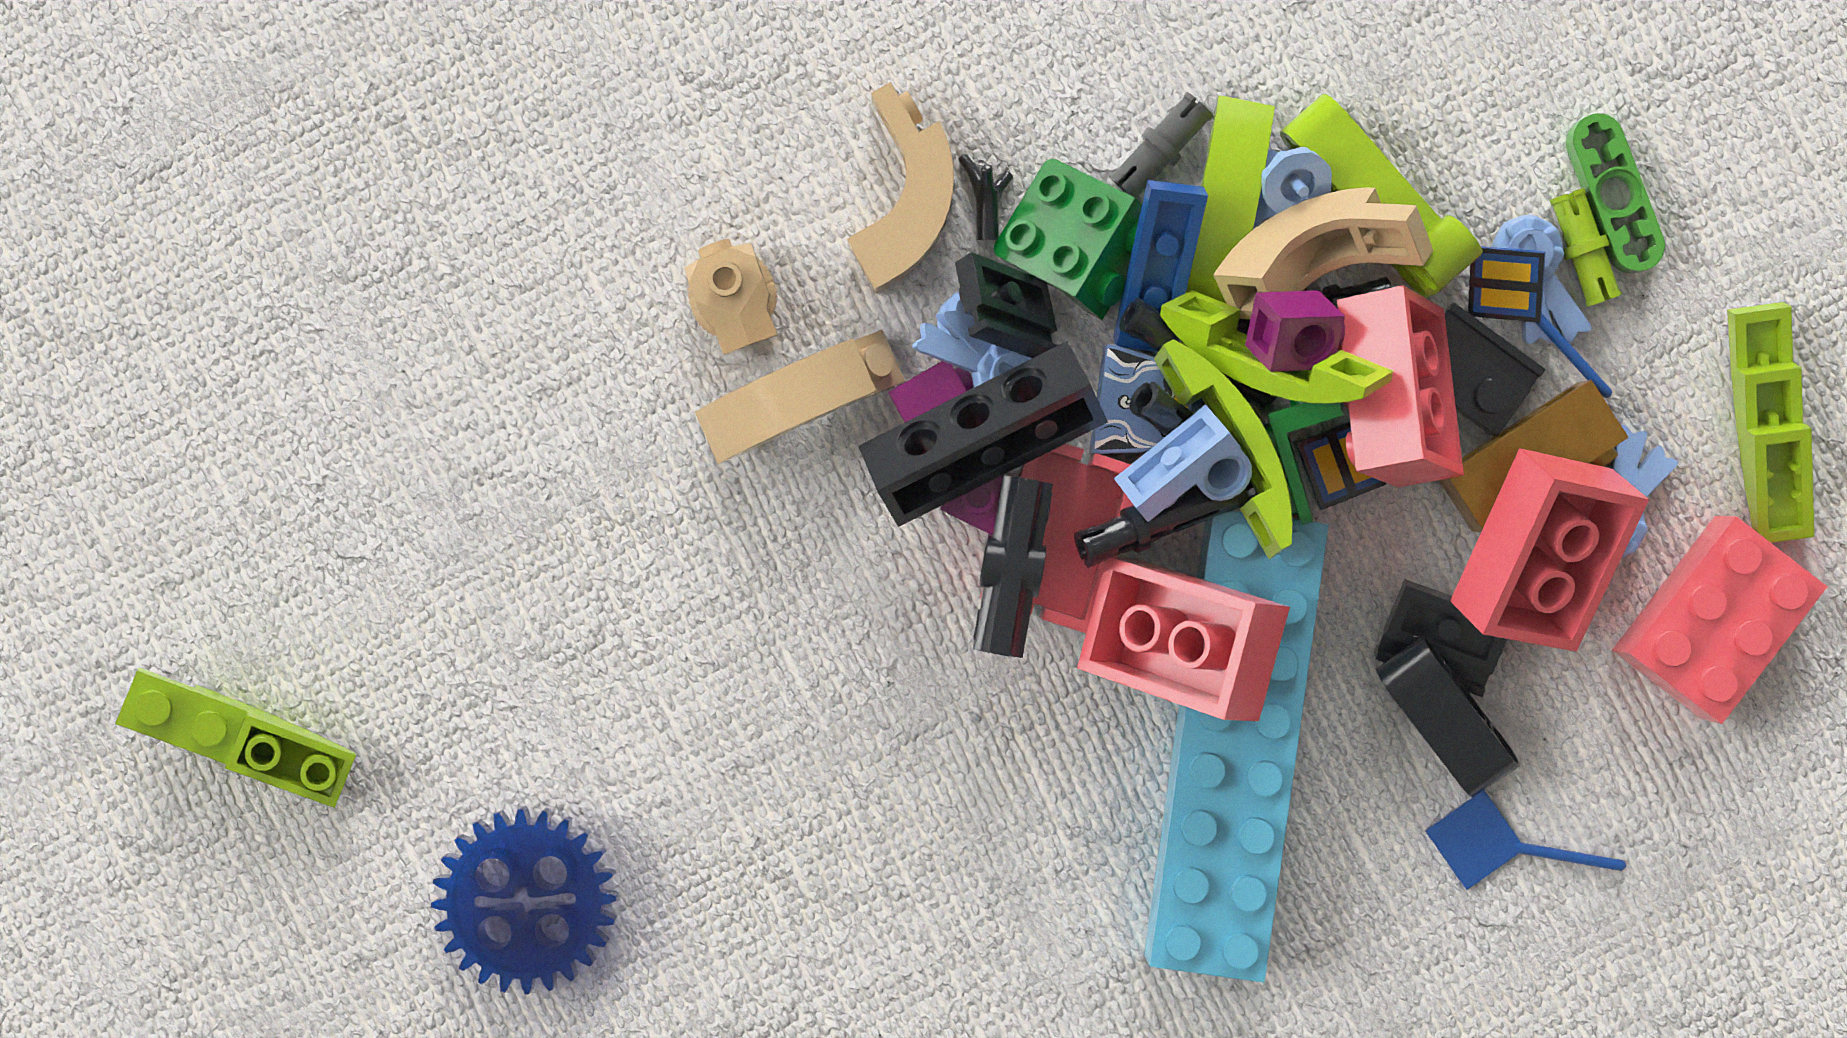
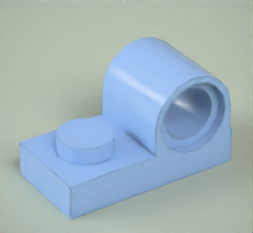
(1192, 454)

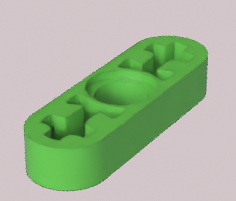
(1627, 171)

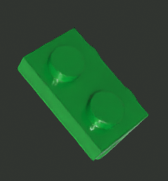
(1073, 236)
(1287, 419)

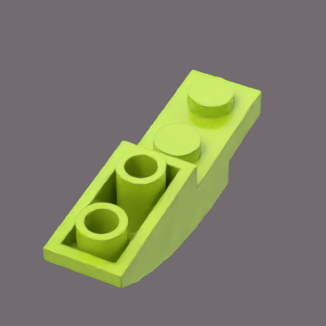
(237, 735)

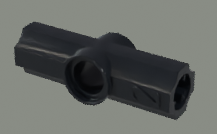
(1012, 566)

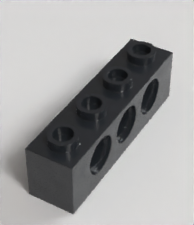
(982, 434)

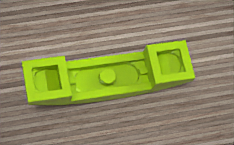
(1233, 185)
(1212, 332)
(1196, 378)

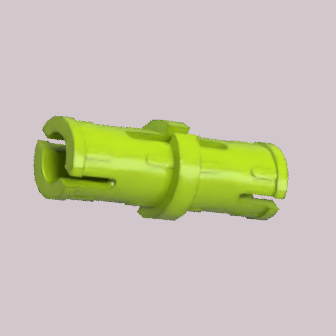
(1585, 247)

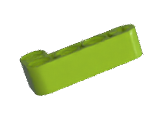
(1361, 164)

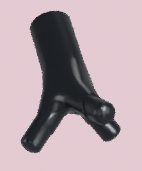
(986, 196)

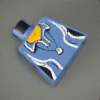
(1119, 378)

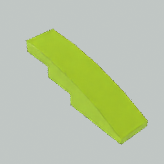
(1770, 423)

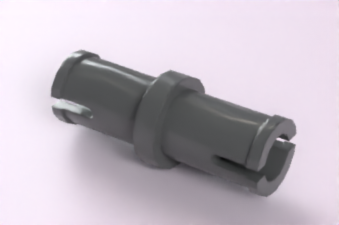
(1161, 145)

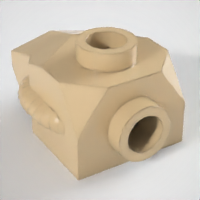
(732, 294)

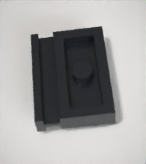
(1006, 306)
(1487, 371)
(1431, 614)

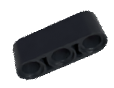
(1447, 716)

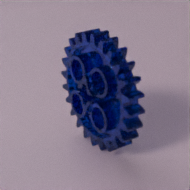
(529, 951)

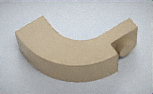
(914, 225)
(1319, 238)
(798, 395)

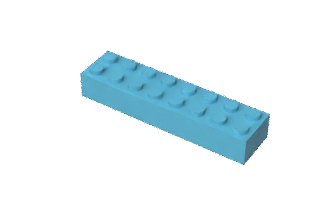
(1235, 776)

